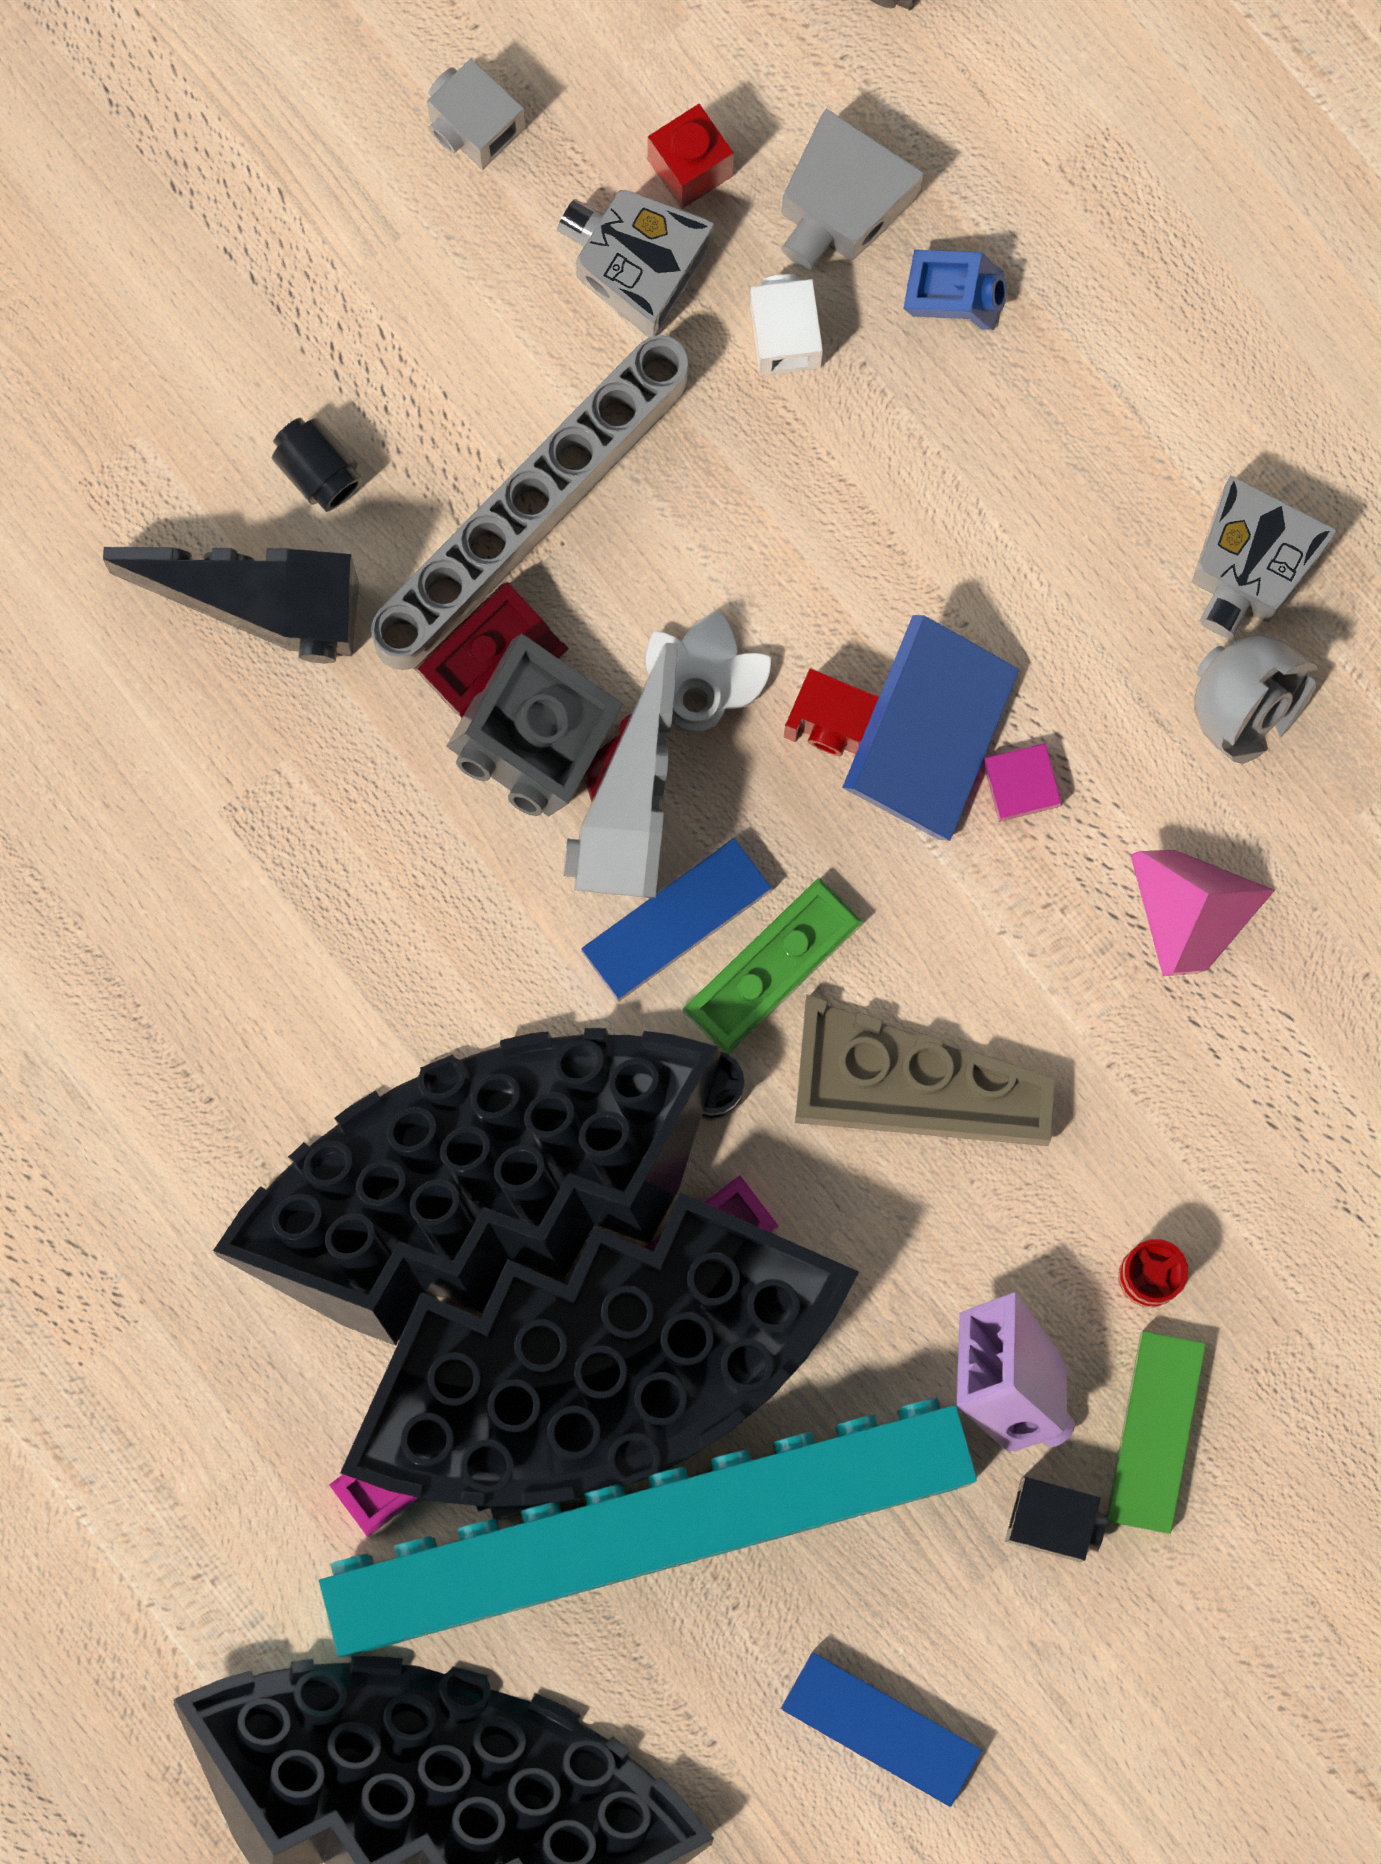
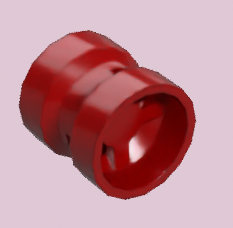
(1162, 1268)

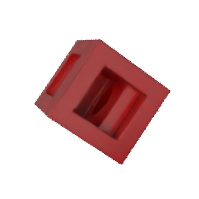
(830, 713)

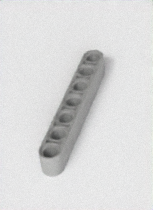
(538, 473)

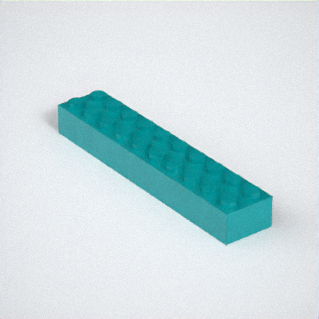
(646, 1530)

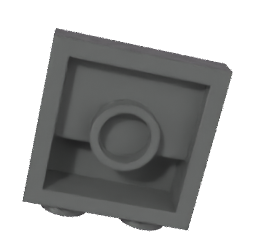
(534, 728)

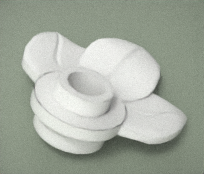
(710, 667)

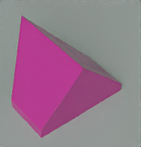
(1193, 908)

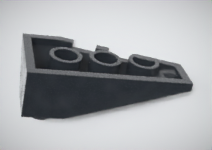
(290, 599)

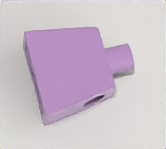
(1011, 1376)

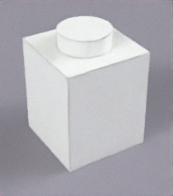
(785, 325)

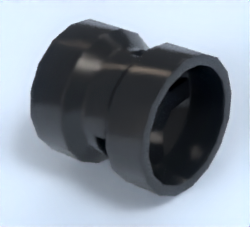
(731, 1082)

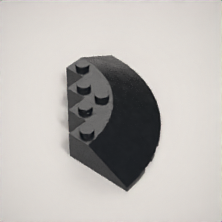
(477, 1169)
(599, 1374)
(423, 1771)

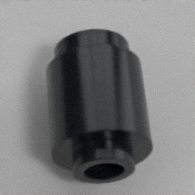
(316, 463)

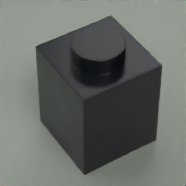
(1056, 1520)

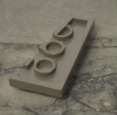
(903, 1082)

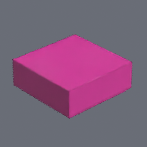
(1022, 782)

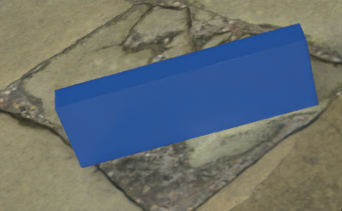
(676, 919)
(881, 1729)

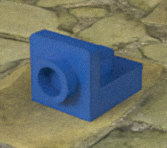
(955, 287)

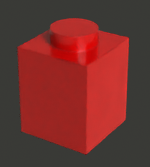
(690, 156)

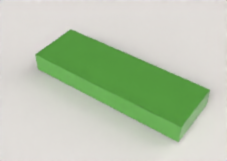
(772, 966)
(1155, 1432)

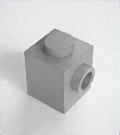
(473, 113)

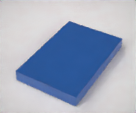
(931, 728)

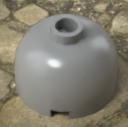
(1249, 692)

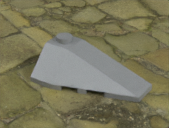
(624, 824)

